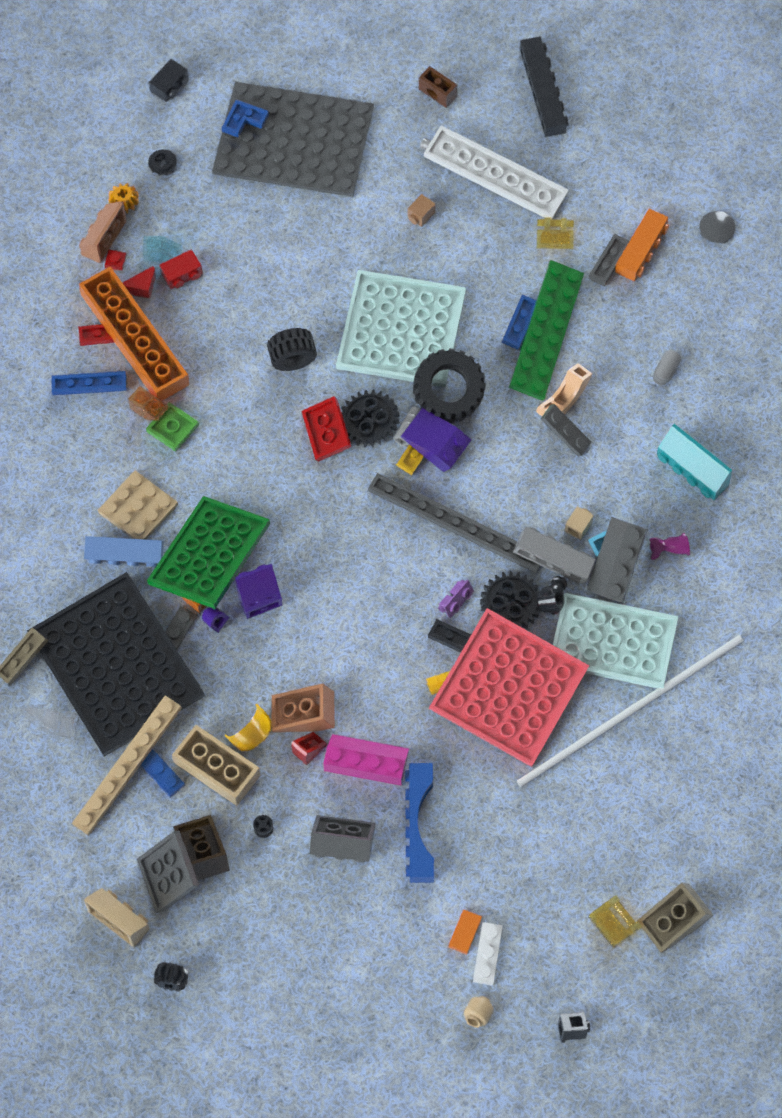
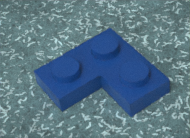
(241, 114)

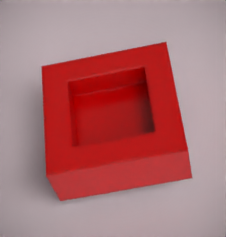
(115, 259)

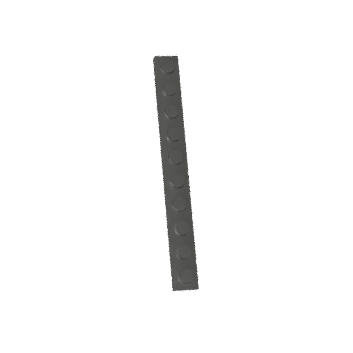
(449, 520)

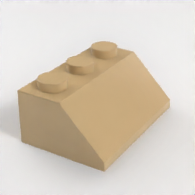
(117, 916)

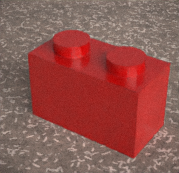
(181, 269)

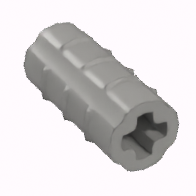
(408, 419)

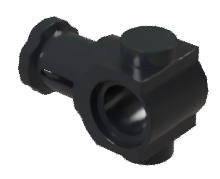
(552, 597)

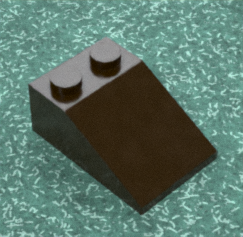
(204, 847)

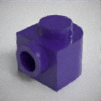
(211, 616)

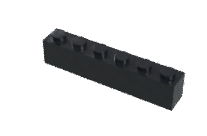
(543, 87)

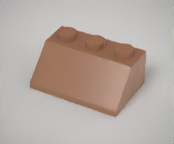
(103, 232)

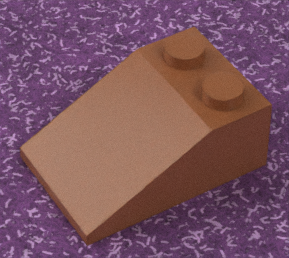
(303, 710)

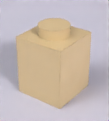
(579, 522)

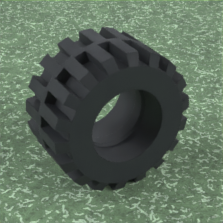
(291, 349)

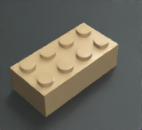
(216, 765)

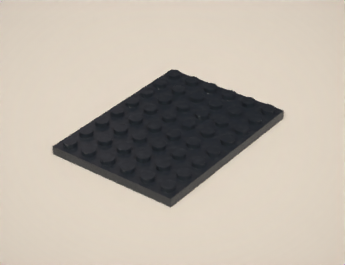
(115, 662)

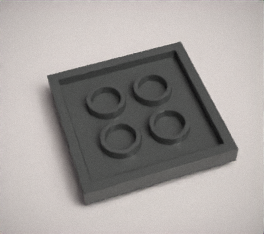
(167, 872)

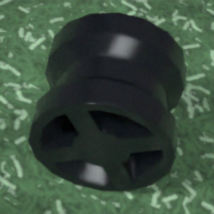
(263, 822)

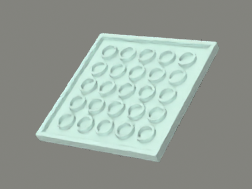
(398, 324)

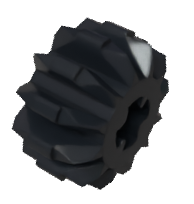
(171, 976)

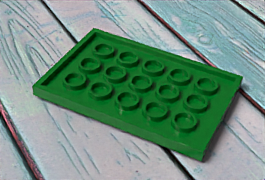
(208, 552)

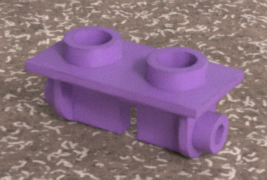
(460, 592)

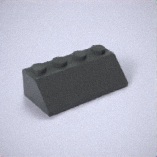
(617, 559)

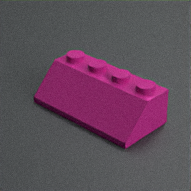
(365, 759)

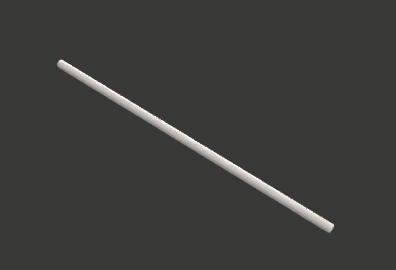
(629, 711)

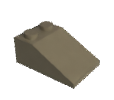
(675, 917)

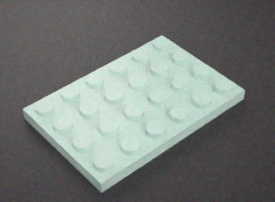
(617, 639)

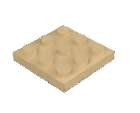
(137, 507)

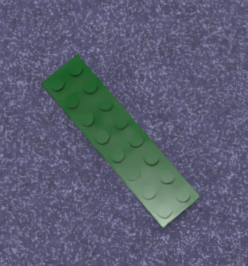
(546, 330)

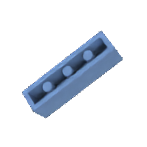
(123, 549)

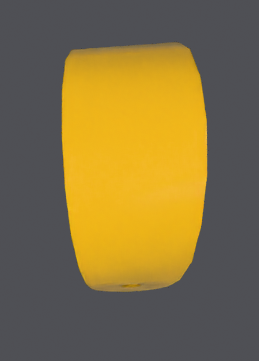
(253, 733)

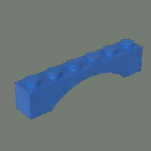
(420, 784)

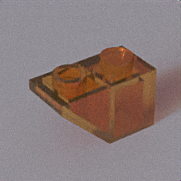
(146, 404)

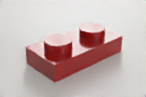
(94, 335)

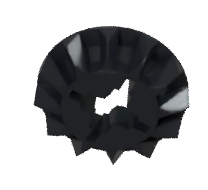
(157, 157)

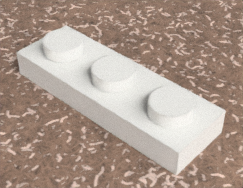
(487, 953)

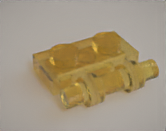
(555, 238)

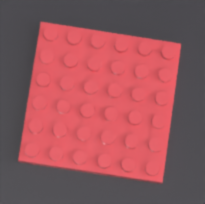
(509, 687)

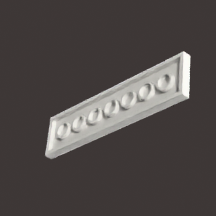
(495, 173)

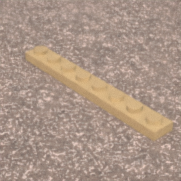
(126, 765)

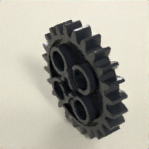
(379, 429)
(520, 587)

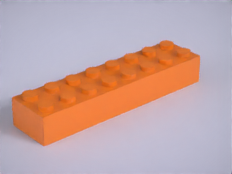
(134, 334)

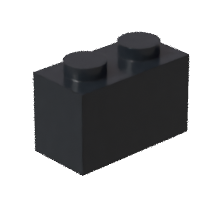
(169, 80)

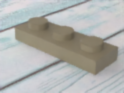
(21, 656)

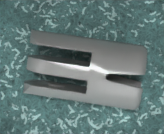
(666, 367)

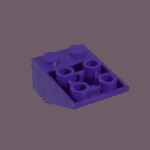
(258, 591)

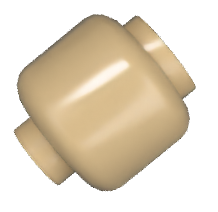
(478, 1011)

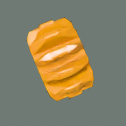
(130, 194)

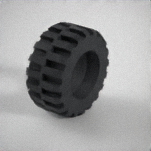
(449, 361)

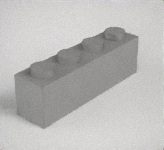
(554, 555)

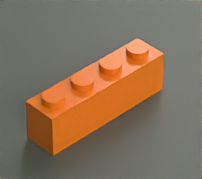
(642, 244)

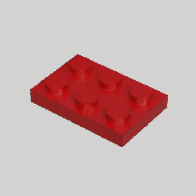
(326, 428)

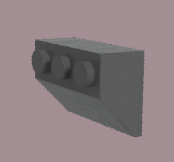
(342, 838)

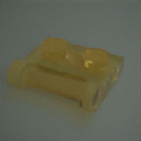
(610, 926)

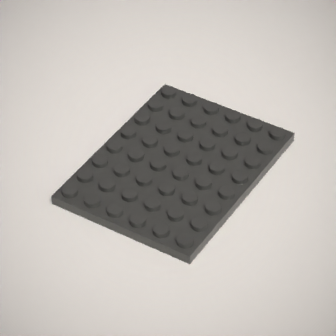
(303, 144)

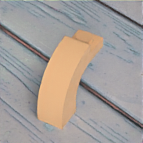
(569, 390)

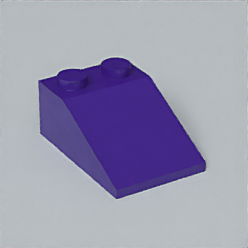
(436, 439)

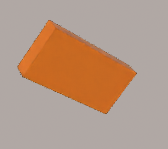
(465, 931)

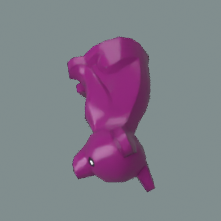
(675, 545)

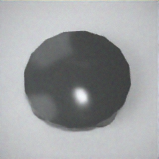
(717, 227)

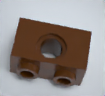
(438, 86)

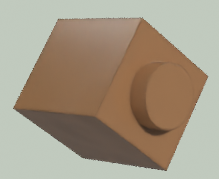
(421, 210)

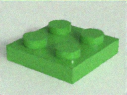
(173, 427)

